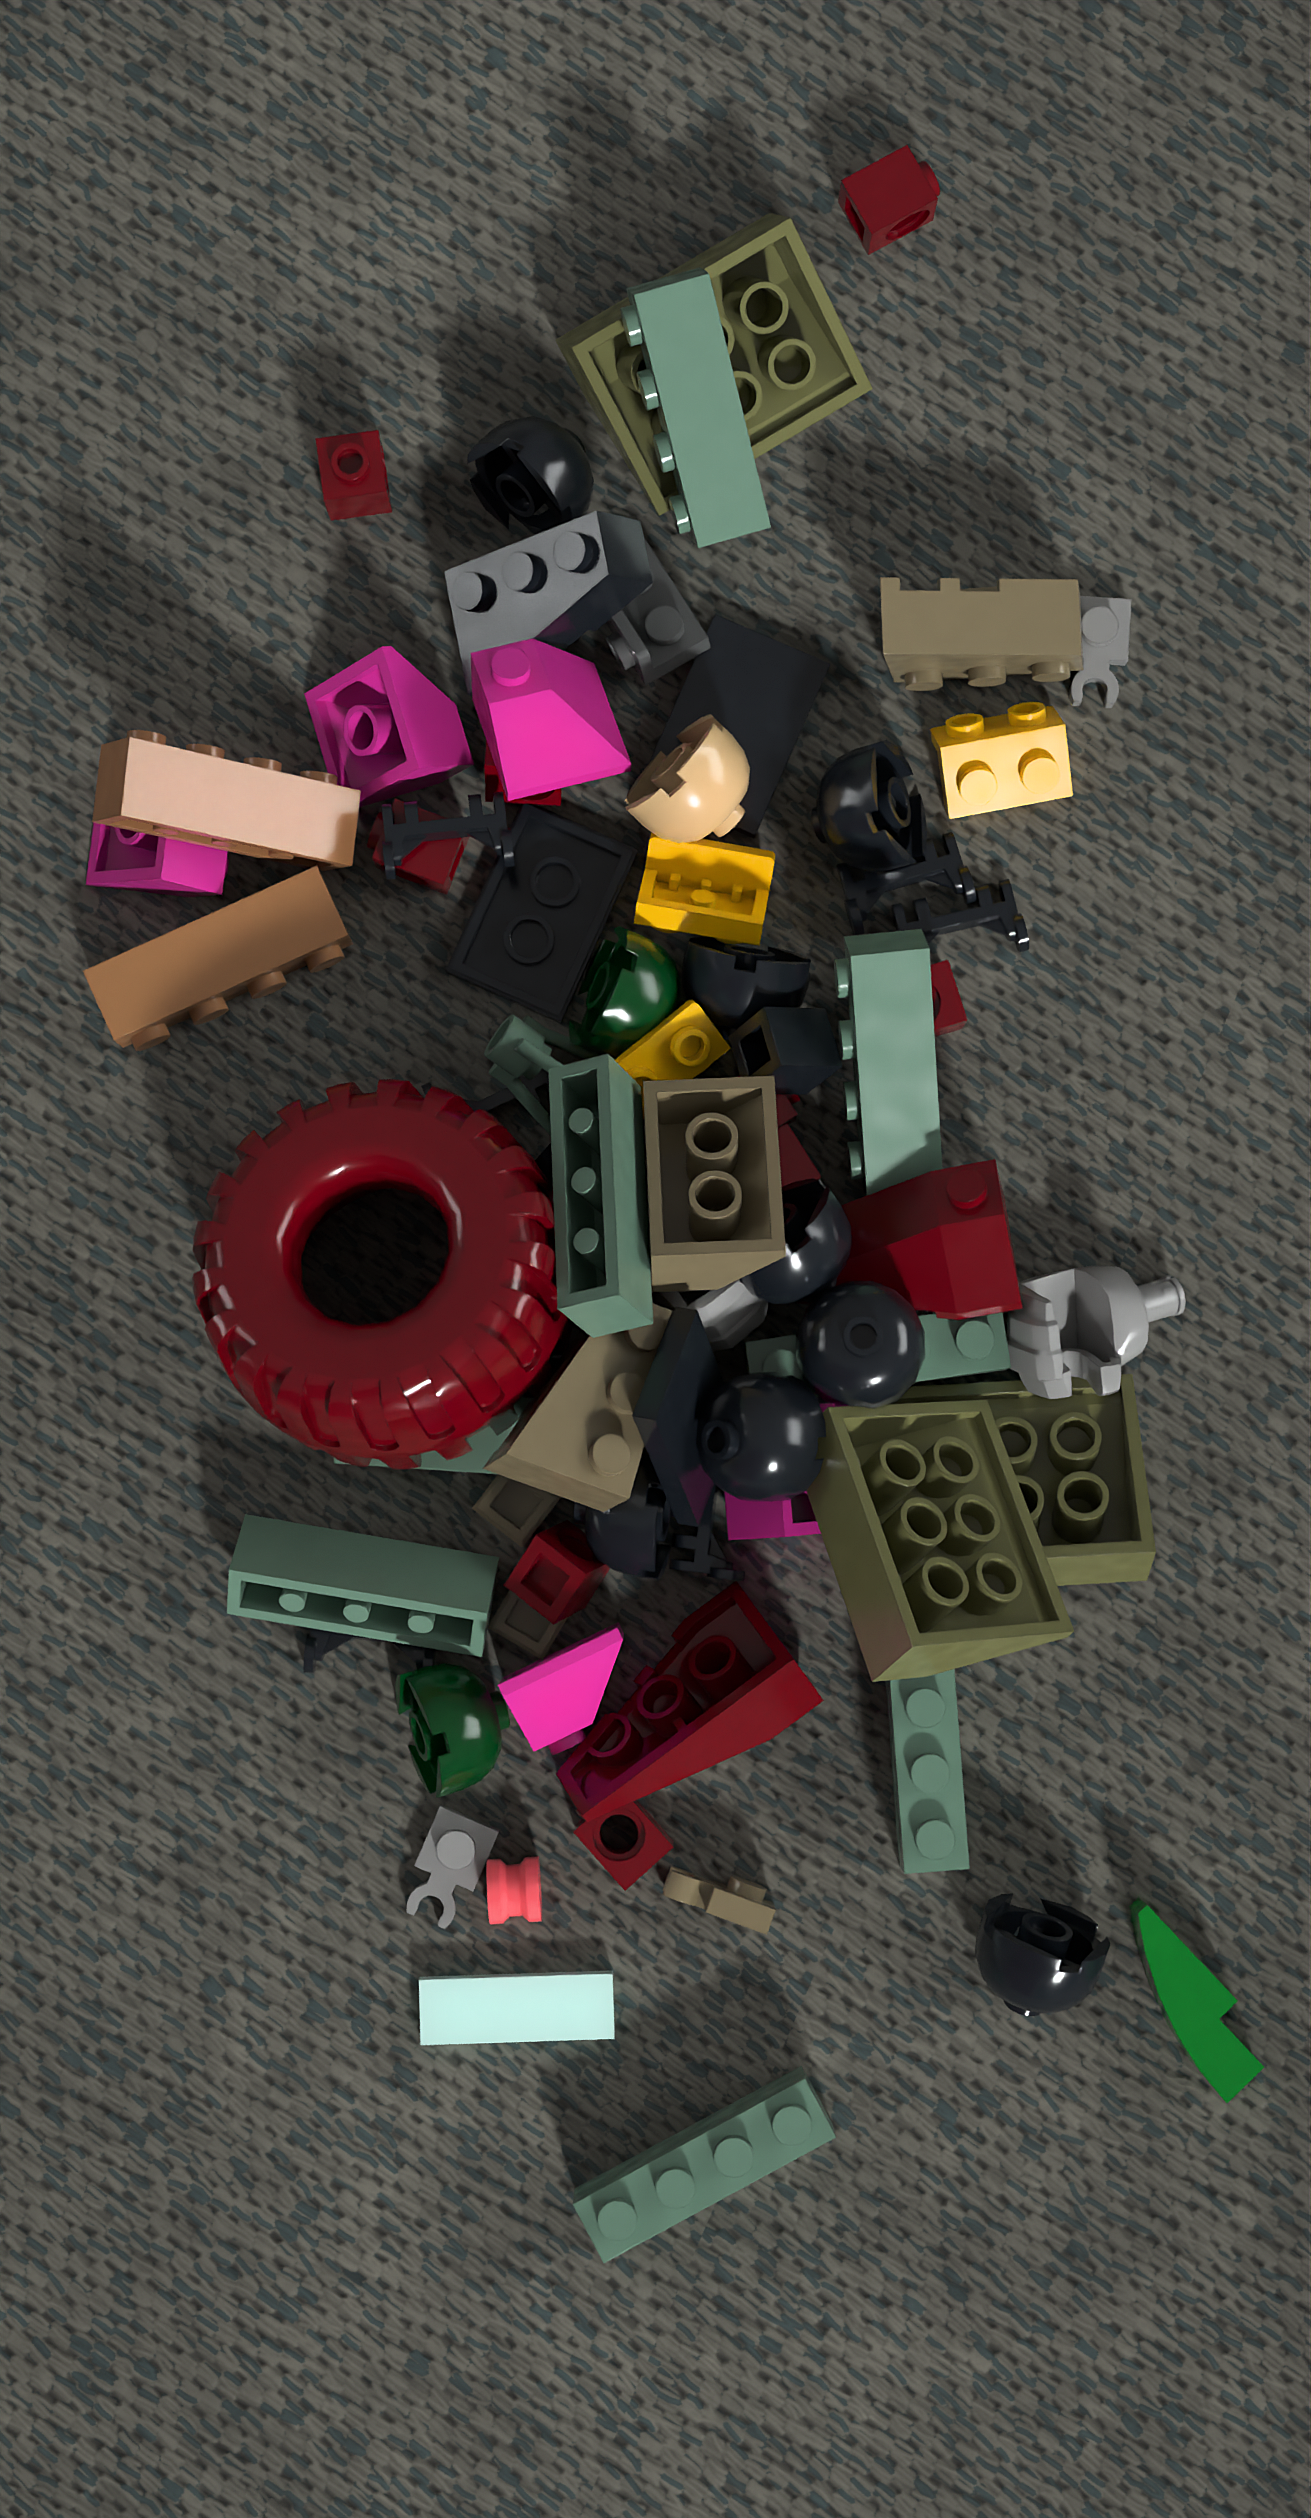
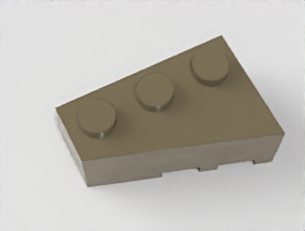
(981, 632)
(580, 1426)

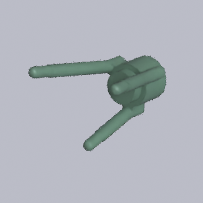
(520, 1050)

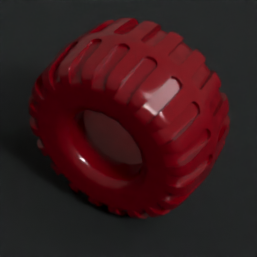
(430, 1371)

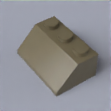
(712, 1180)

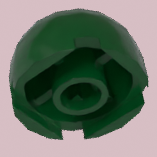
(629, 993)
(452, 1726)

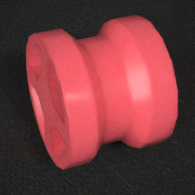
(514, 1890)

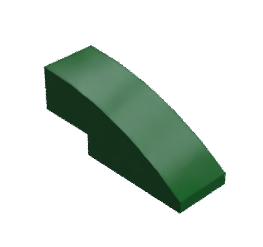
(1192, 2004)

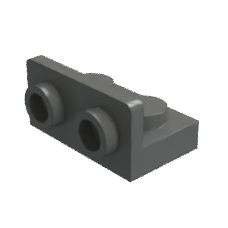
(656, 628)

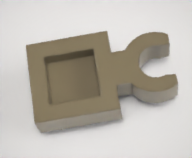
(737, 1902)

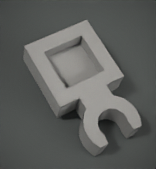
(1104, 643)
(453, 1856)

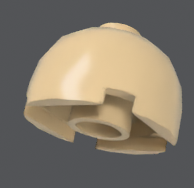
(693, 786)

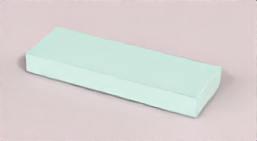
(516, 2007)

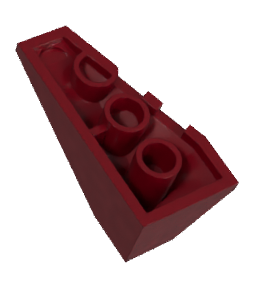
(938, 1242)
(704, 1702)

